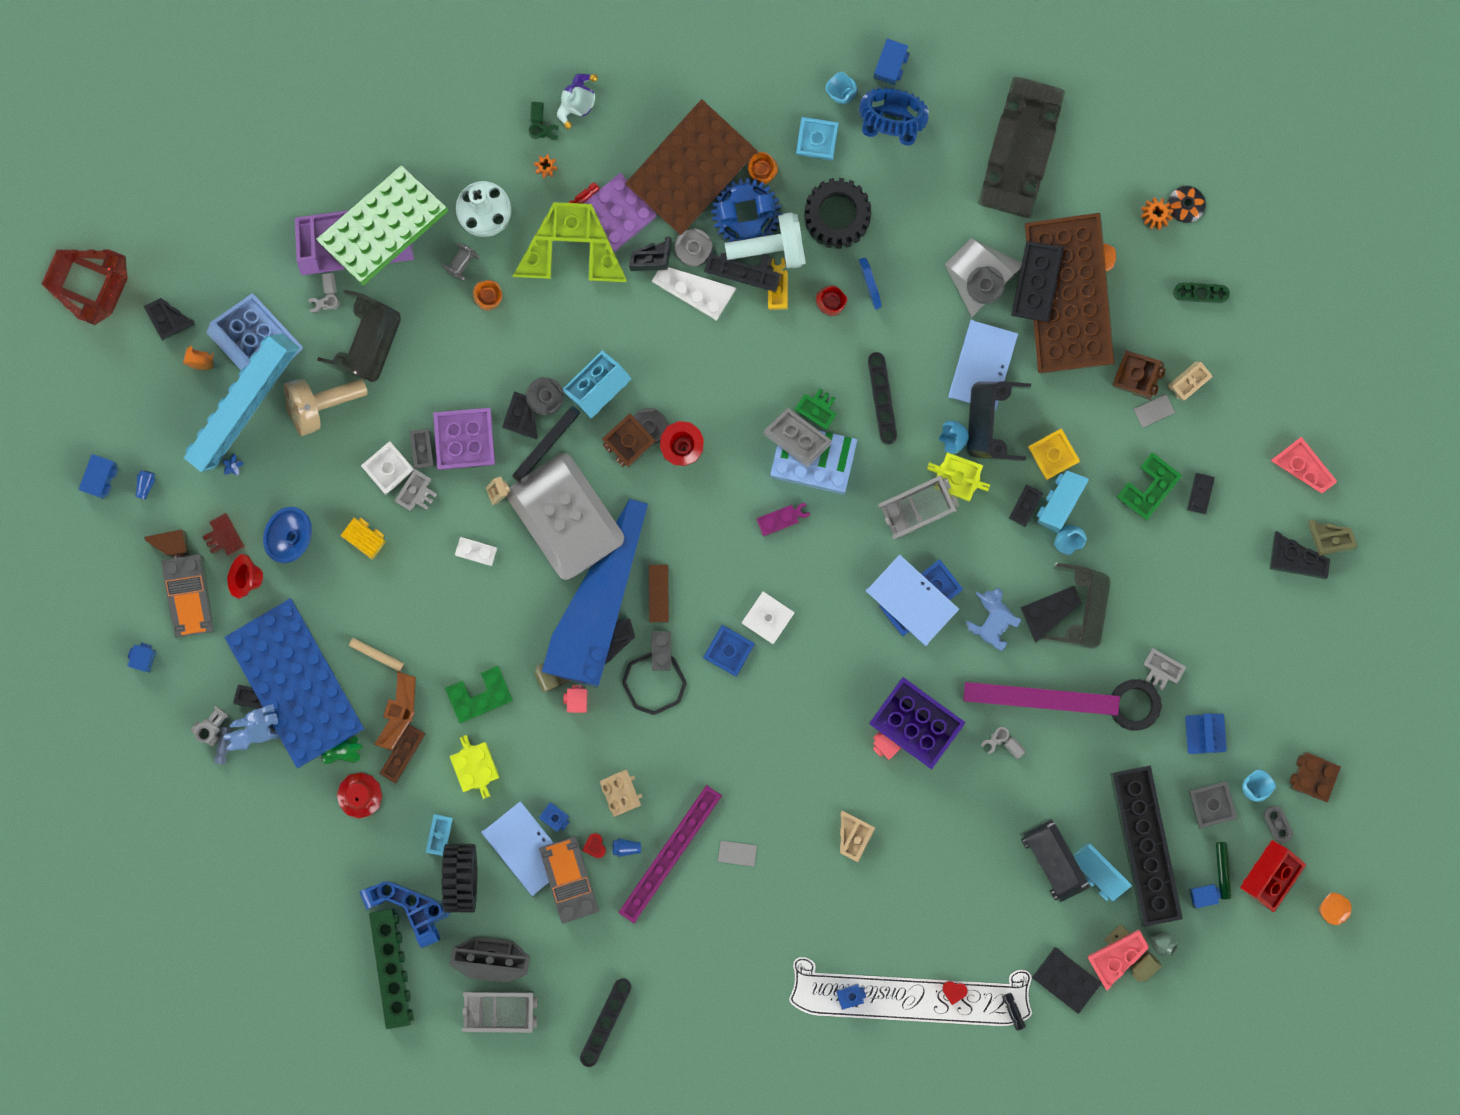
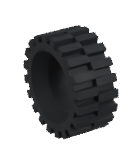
(832, 236)
(459, 878)

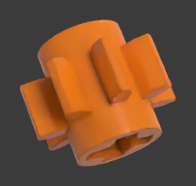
(542, 162)

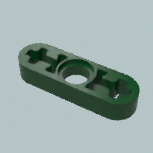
(1187, 287)

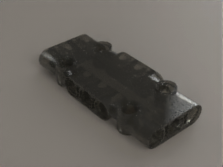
(1021, 147)

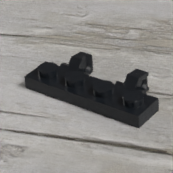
(758, 276)

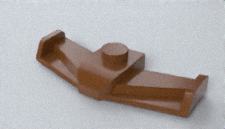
(399, 712)

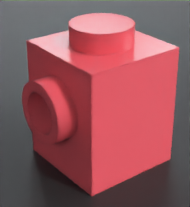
(576, 699)
(885, 746)

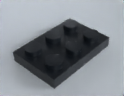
(1066, 980)

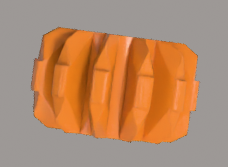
(1152, 218)

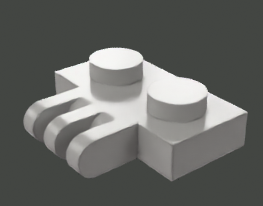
(415, 492)
(1162, 669)

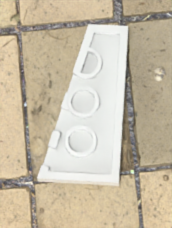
(698, 292)

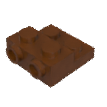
(1139, 375)
(628, 441)
(1314, 776)

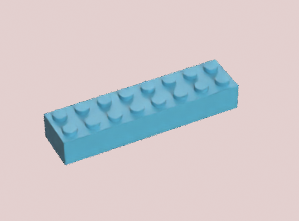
(241, 402)

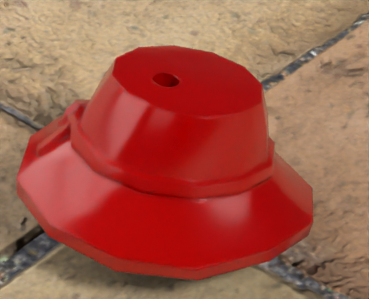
(681, 436)
(243, 576)
(361, 787)

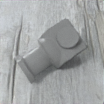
(212, 725)

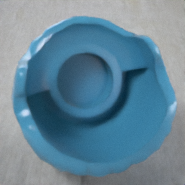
(954, 436)

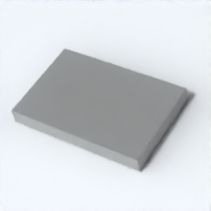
(797, 437)

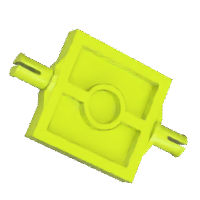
(961, 474)
(474, 767)

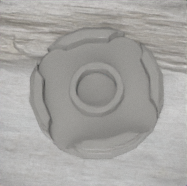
(693, 247)

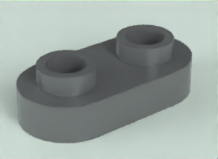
(1277, 824)

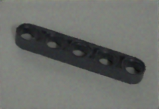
(886, 407)
(546, 444)
(605, 1032)

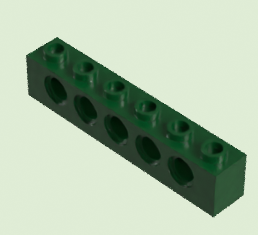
(392, 1018)

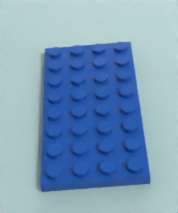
(296, 678)

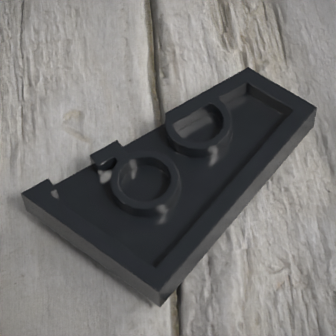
(1296, 559)
(1049, 611)

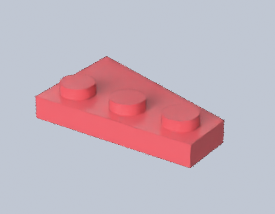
(1305, 465)
(1117, 957)

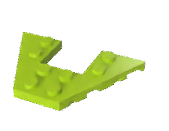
(575, 224)

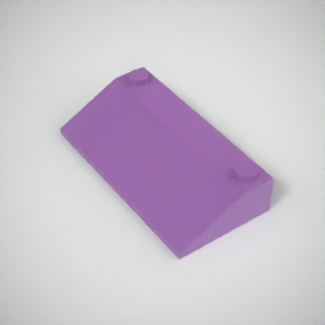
(312, 256)

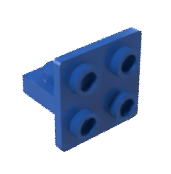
(1205, 733)

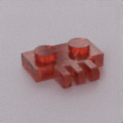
(224, 536)

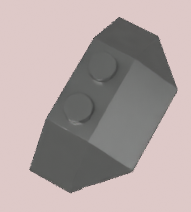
(490, 959)

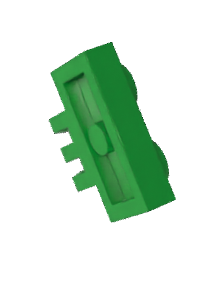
(817, 409)

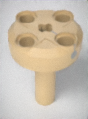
(304, 406)

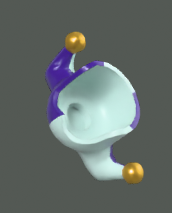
(576, 98)

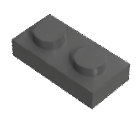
(421, 448)
(661, 651)

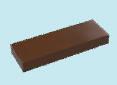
(658, 594)
(402, 753)

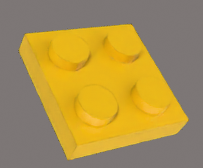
(1053, 454)

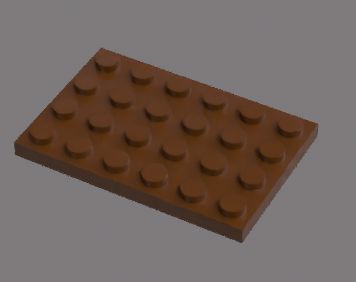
(691, 167)

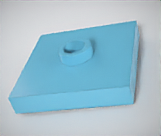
(817, 138)

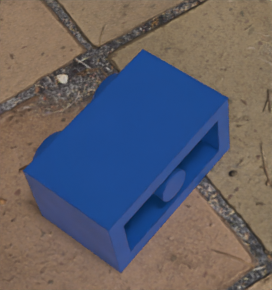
(891, 61)
(98, 476)

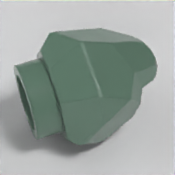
(1164, 943)

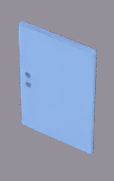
(981, 358)
(912, 600)
(517, 841)

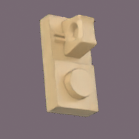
(497, 490)

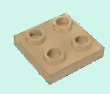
(620, 793)

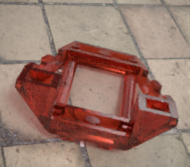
(113, 267)

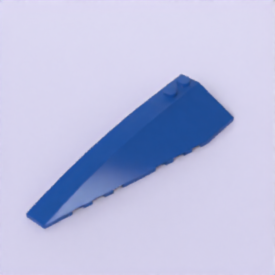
(586, 628)

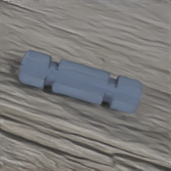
(222, 746)

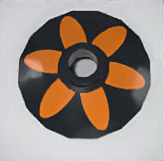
(1185, 213)

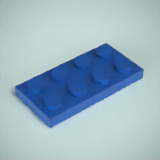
(939, 577)

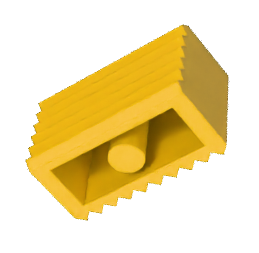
(364, 538)

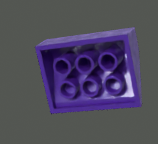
(917, 723)

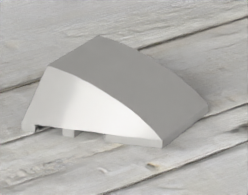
(975, 255)

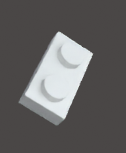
(476, 551)

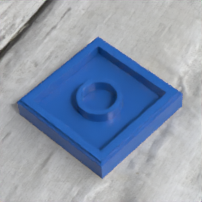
(729, 650)

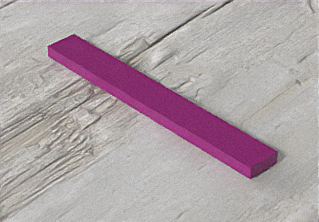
(1041, 698)
(670, 854)

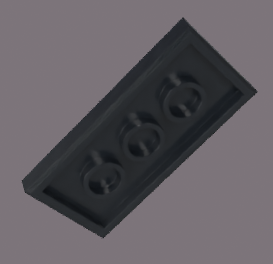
(1037, 281)

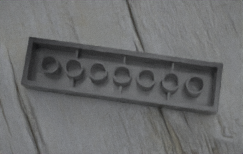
(1146, 846)

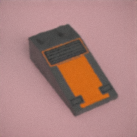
(187, 595)
(569, 879)

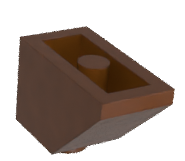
(170, 543)

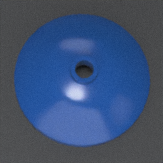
(287, 535)

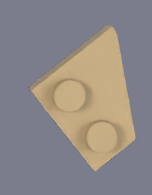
(854, 836)

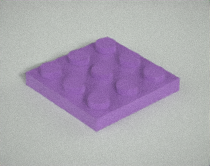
(620, 211)
(464, 438)

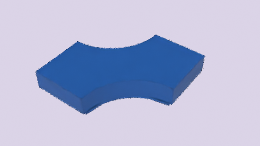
(870, 283)

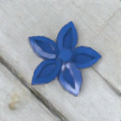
(231, 465)

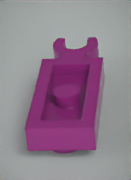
(780, 519)

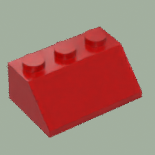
(1273, 875)

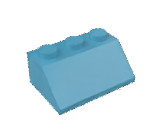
(597, 384)
(1061, 501)
(1101, 873)

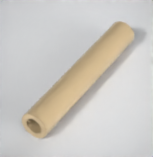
(376, 654)

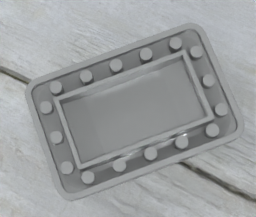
(565, 516)

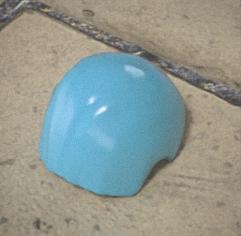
(841, 88)
(1070, 539)
(1258, 786)

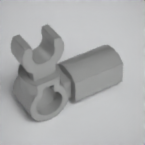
(330, 301)
(1012, 745)

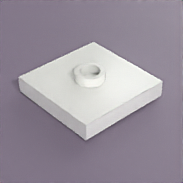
(387, 468)
(768, 617)

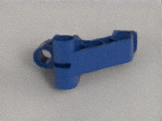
(421, 915)

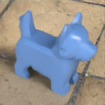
(998, 620)
(256, 729)

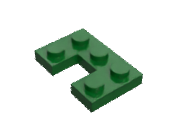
(1164, 480)
(469, 708)

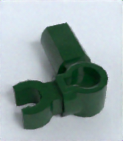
(536, 117)

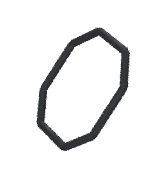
(665, 707)

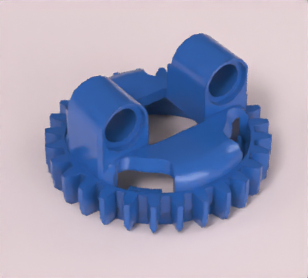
(895, 104)
(745, 192)

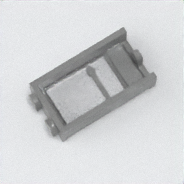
(919, 506)
(499, 1012)

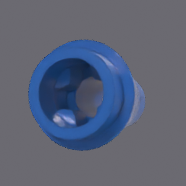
(144, 483)
(626, 847)

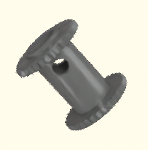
(460, 261)

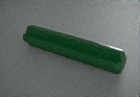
(1223, 870)

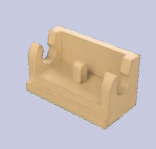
(1190, 380)

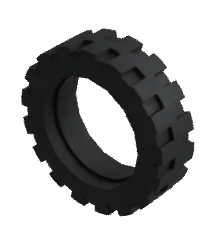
(1155, 699)

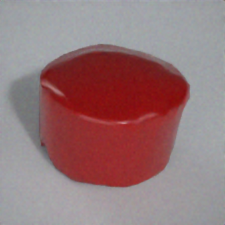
(831, 300)

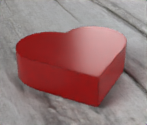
(594, 846)
(954, 992)

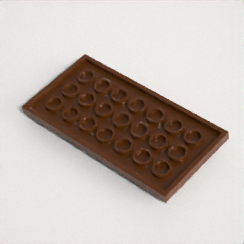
(1080, 315)

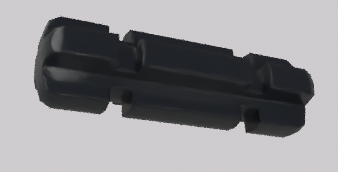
(1013, 1011)

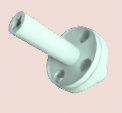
(483, 209)
(788, 241)

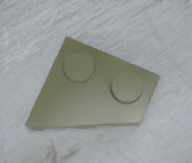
(1331, 538)

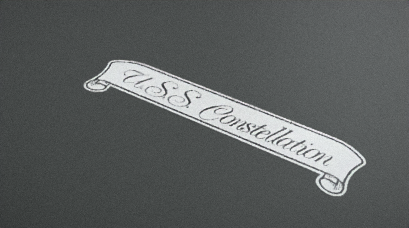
(909, 997)

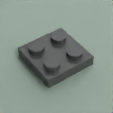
(1213, 804)

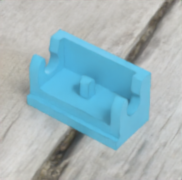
(439, 834)

